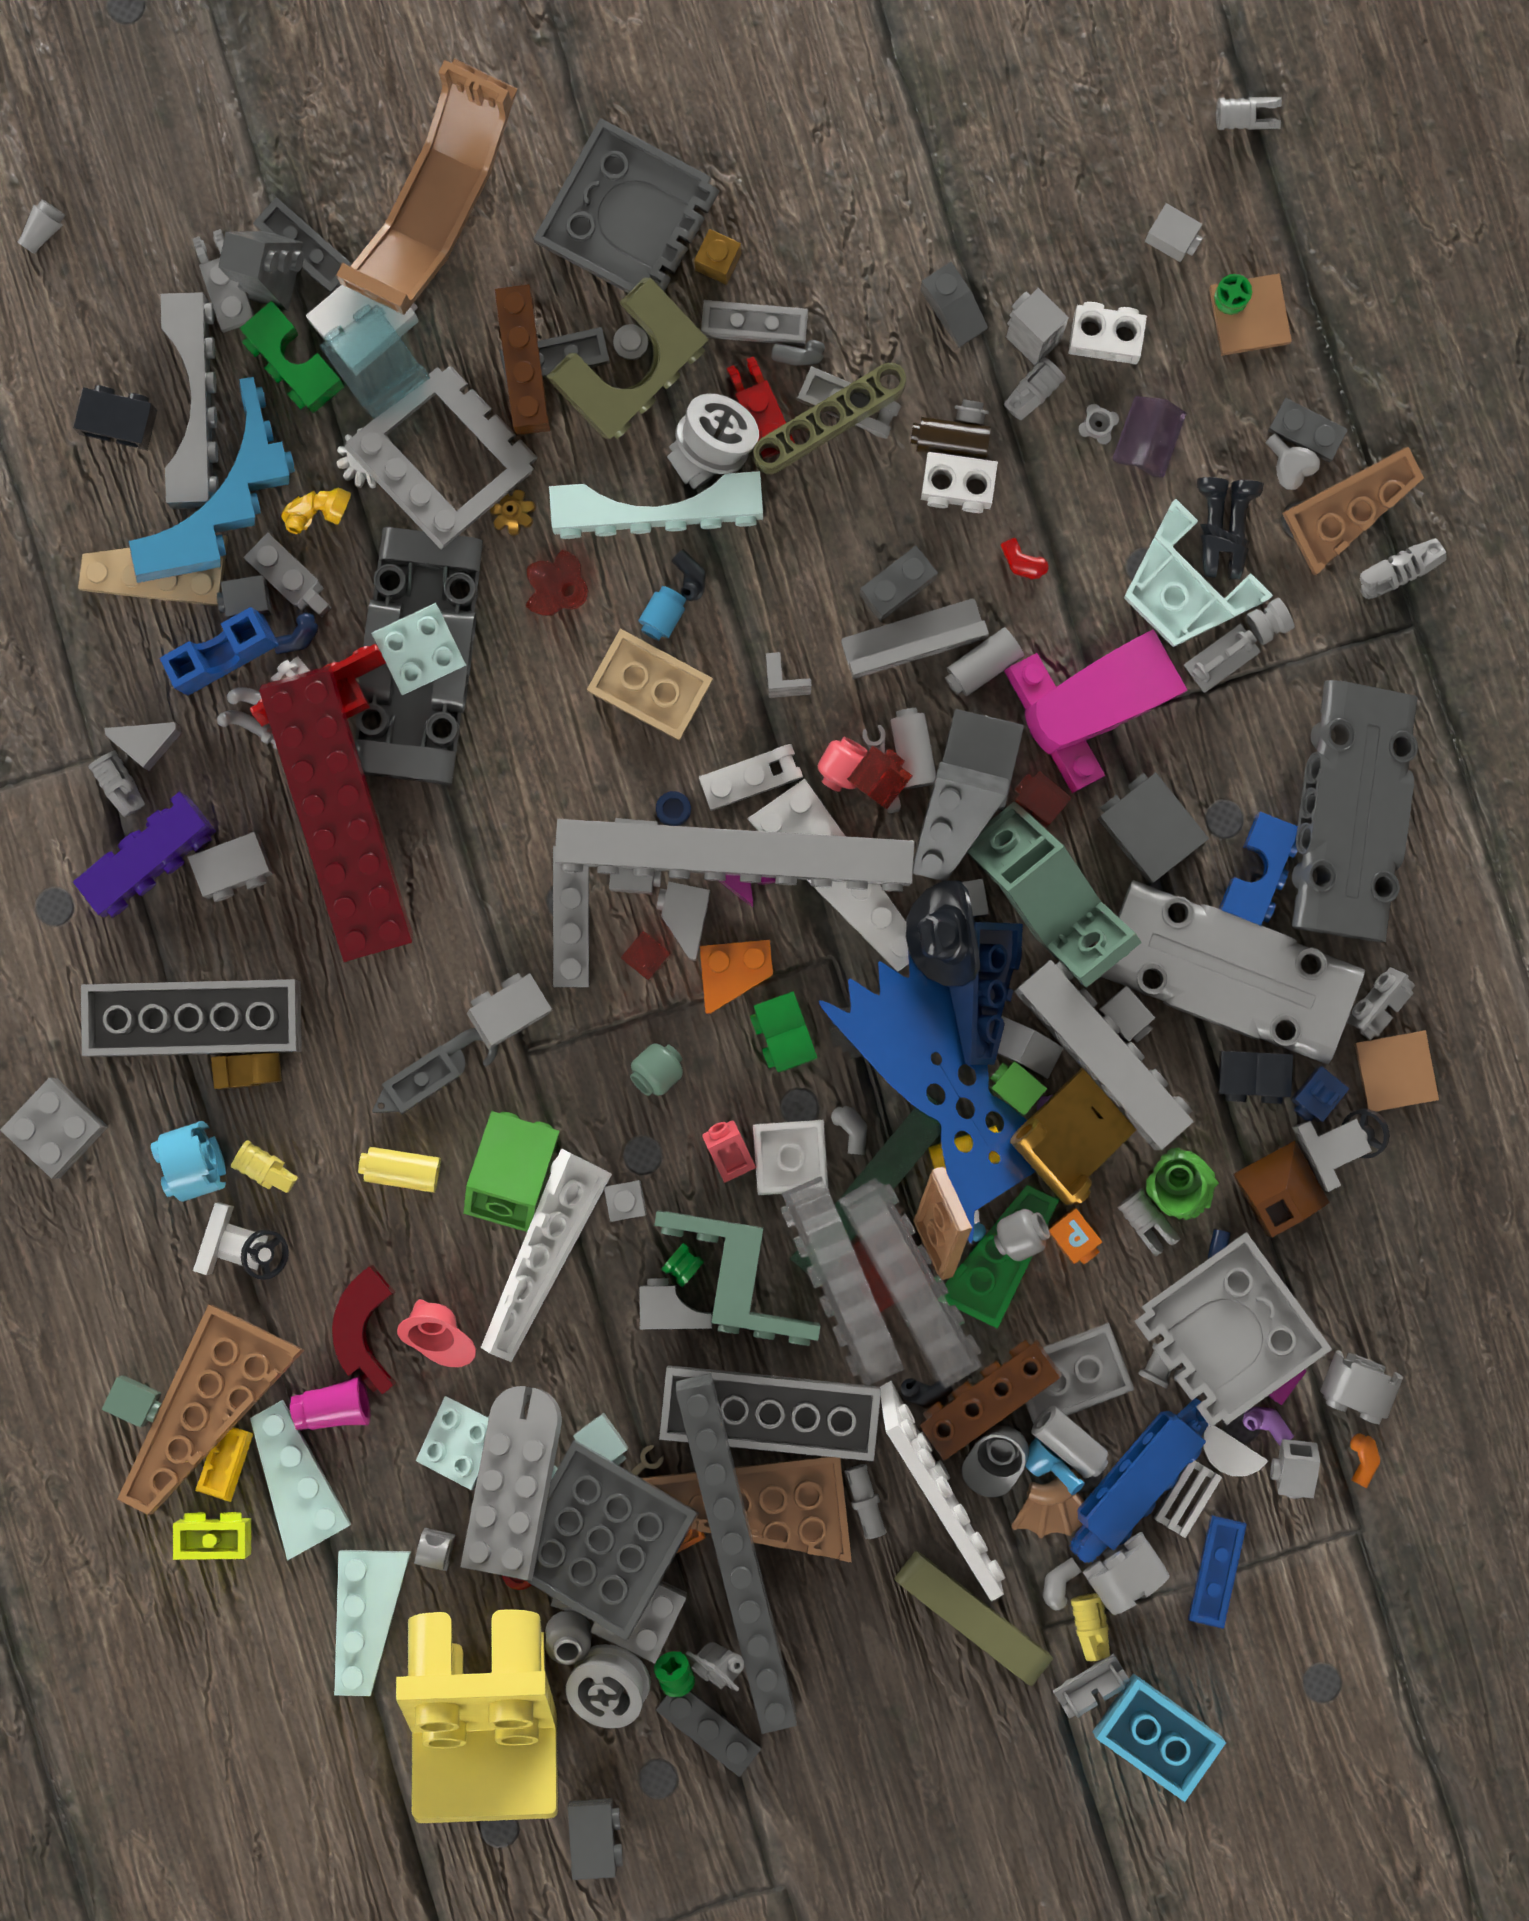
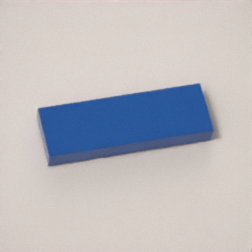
(1217, 1571)

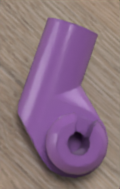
(1267, 1419)

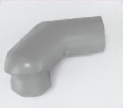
(854, 1126)
(1055, 1584)

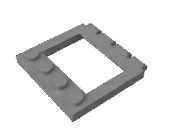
(410, 487)

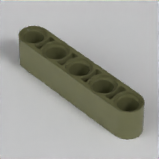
(838, 403)
(973, 1618)

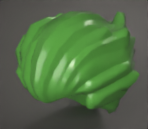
(1181, 1184)

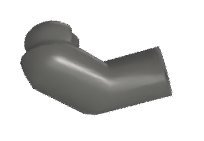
(797, 356)

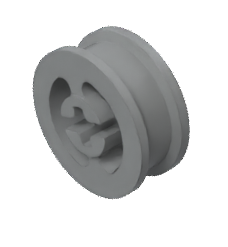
(700, 423)
(603, 1700)

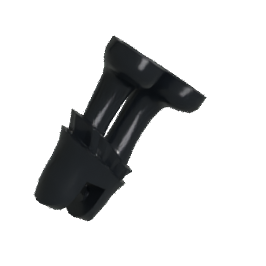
(1215, 537)

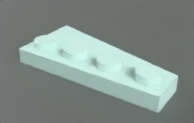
(297, 1486)
(365, 1609)

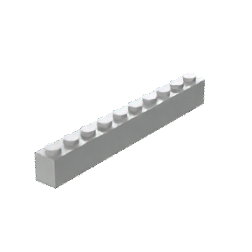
(734, 852)

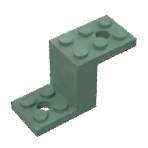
(1051, 894)
(737, 1278)

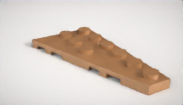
(214, 1387)
(786, 1504)

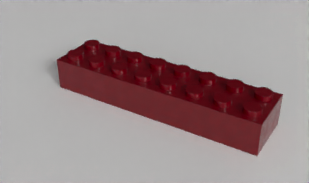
(336, 813)

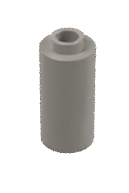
(983, 662)
(914, 747)
(1070, 1442)

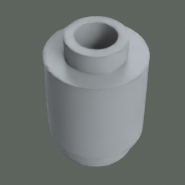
(687, 470)

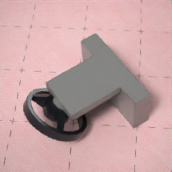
(1340, 1145)

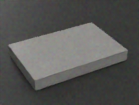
(1090, 1373)

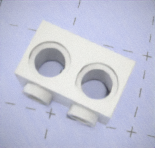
(1106, 343)
(959, 471)

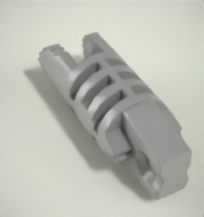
(1401, 568)

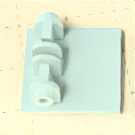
(418, 649)
(455, 1443)

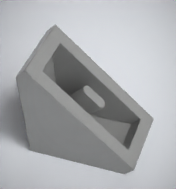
(145, 742)
(1028, 1048)

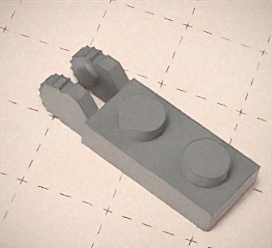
(228, 301)

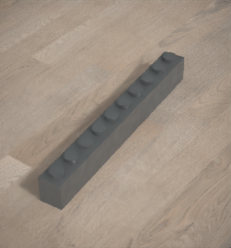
(736, 1553)

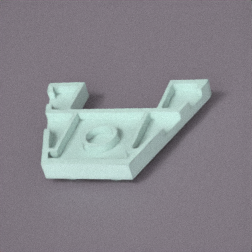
(1176, 595)

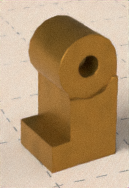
(245, 1070)

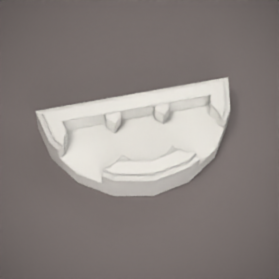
(1229, 1454)

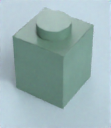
(132, 1401)

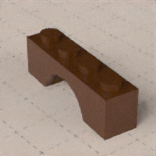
(522, 359)

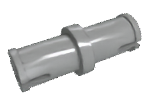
(865, 1501)

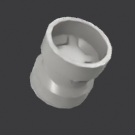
(1273, 620)

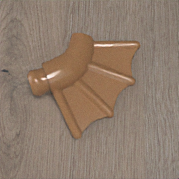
(1050, 1509)

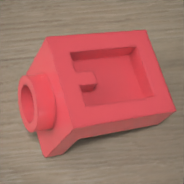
(728, 1150)

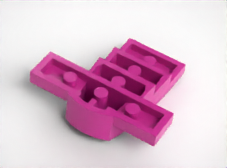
(1093, 701)

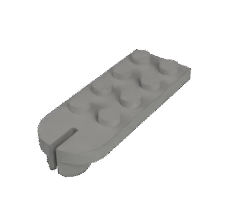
(513, 1484)

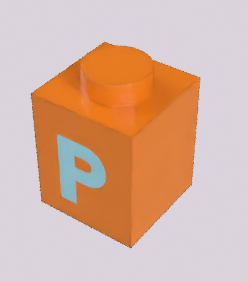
(1075, 1237)

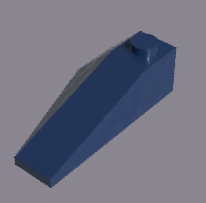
(981, 1002)

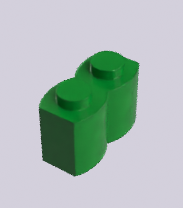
(784, 1032)

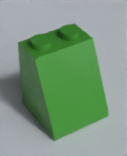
(510, 1170)

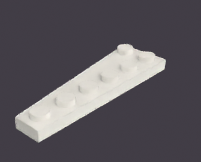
(865, 910)

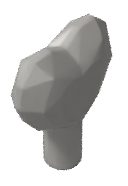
(1292, 462)

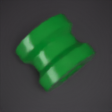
(1236, 287)
(682, 1265)
(682, 1678)

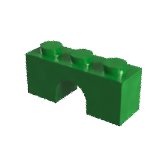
(310, 382)

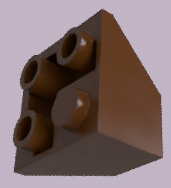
(1281, 1189)

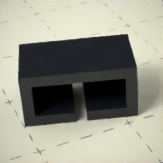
(110, 416)

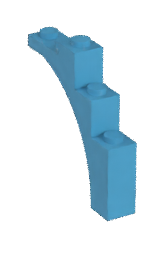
(193, 543)

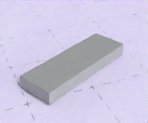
(754, 322)

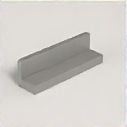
(914, 638)

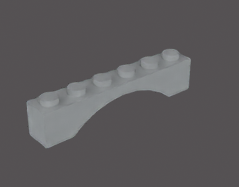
(190, 471)

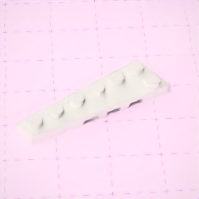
(549, 1240)

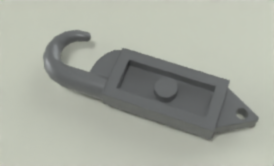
(428, 1074)

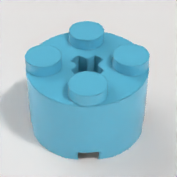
(189, 1162)

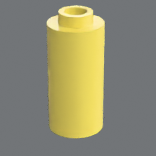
(400, 1169)

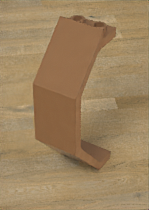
(437, 191)

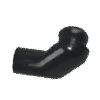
(693, 578)
(923, 1394)

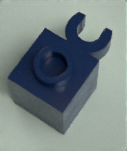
(1318, 1095)

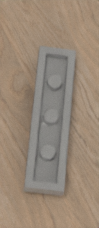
(570, 927)

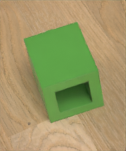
(1016, 1087)

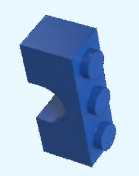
(200, 664)
(1274, 843)

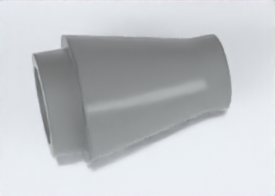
(40, 226)

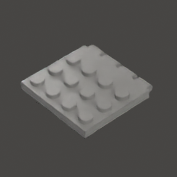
(1232, 1331)

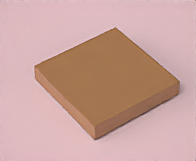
(1261, 322)
(1396, 1071)

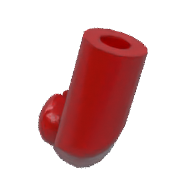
(1022, 564)

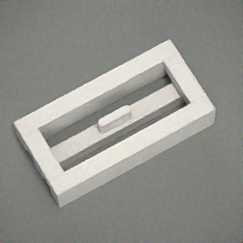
(1198, 1507)

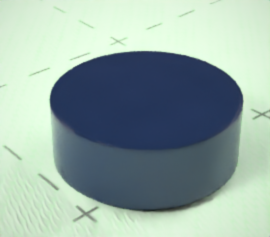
(673, 809)

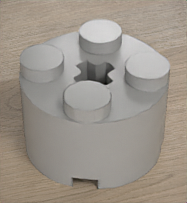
(1360, 1386)
(1127, 1574)

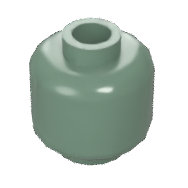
(656, 1069)

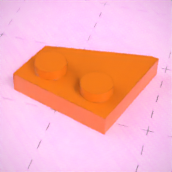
(733, 970)

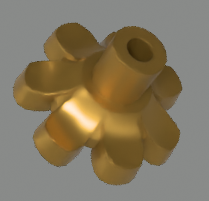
(517, 516)

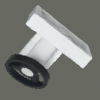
(238, 1246)

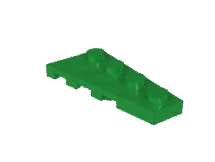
(988, 1279)

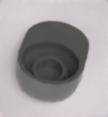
(996, 1461)

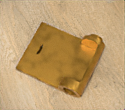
(1069, 1140)

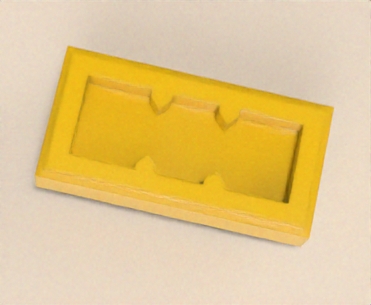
(224, 1465)

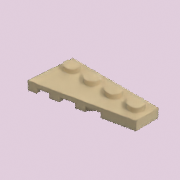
(114, 574)

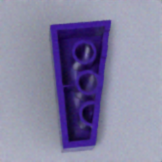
(145, 856)

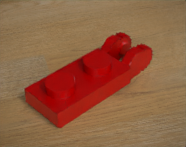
(759, 402)

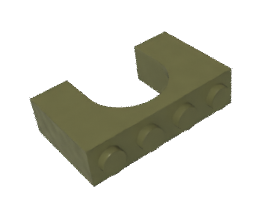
(674, 343)

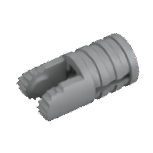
(1241, 113)
(1143, 1216)

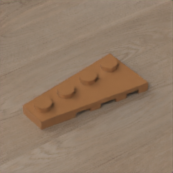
(1343, 511)

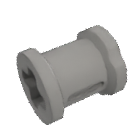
(1156, 1370)

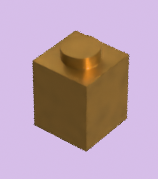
(717, 256)

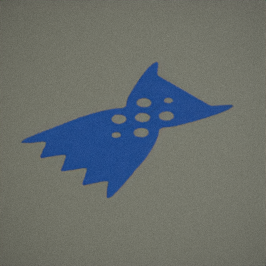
(897, 1038)

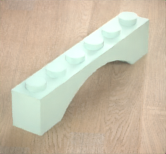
(730, 499)

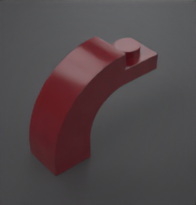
(350, 1328)

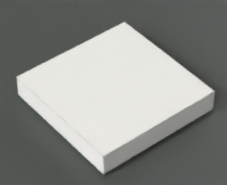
(789, 1155)

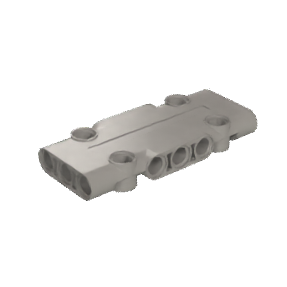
(1236, 973)

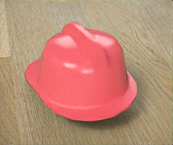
(435, 1335)

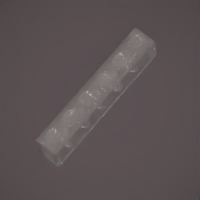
(843, 1281)
(910, 1281)

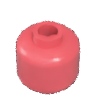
(839, 762)

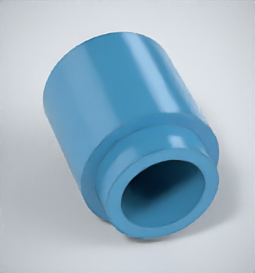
(662, 613)

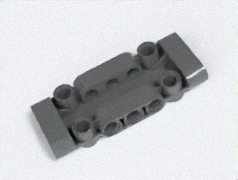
(406, 741)
(1355, 811)

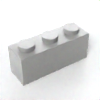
(1036, 325)

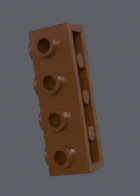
(990, 1399)

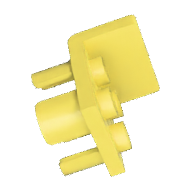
(485, 1738)

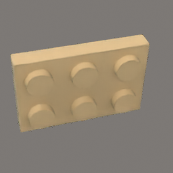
(650, 684)

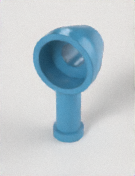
(1043, 1460)

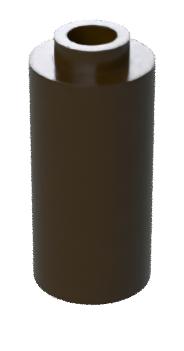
(951, 438)

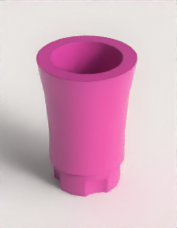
(332, 1406)

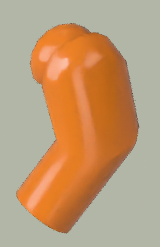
(1368, 1457)

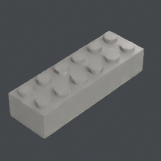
(191, 1018)
(1103, 1054)
(783, 1413)

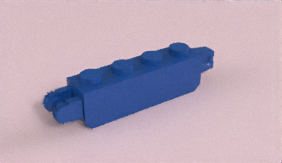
(1138, 1481)

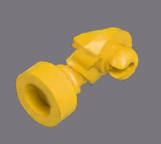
(301, 511)

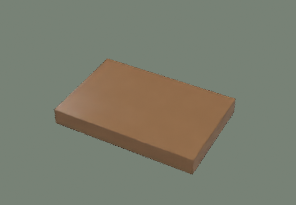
(942, 1223)

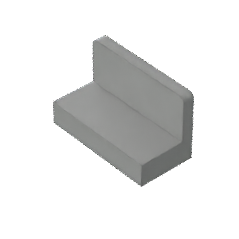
(783, 688)

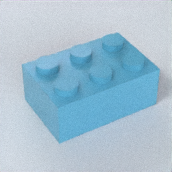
(1159, 1737)

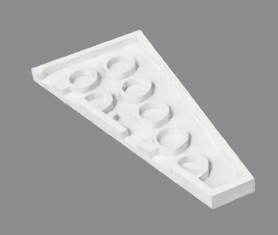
(932, 1479)

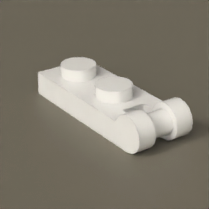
(749, 777)

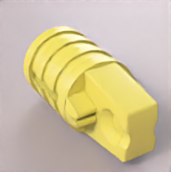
(263, 1167)
(1091, 1626)

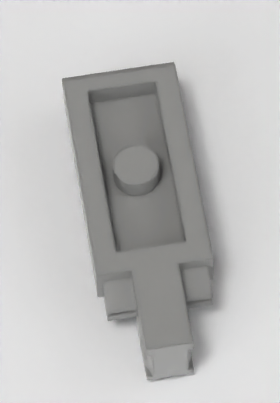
(287, 575)

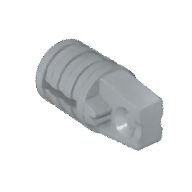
(1034, 388)
(117, 783)

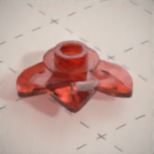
(551, 582)

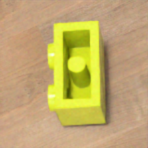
(212, 1538)

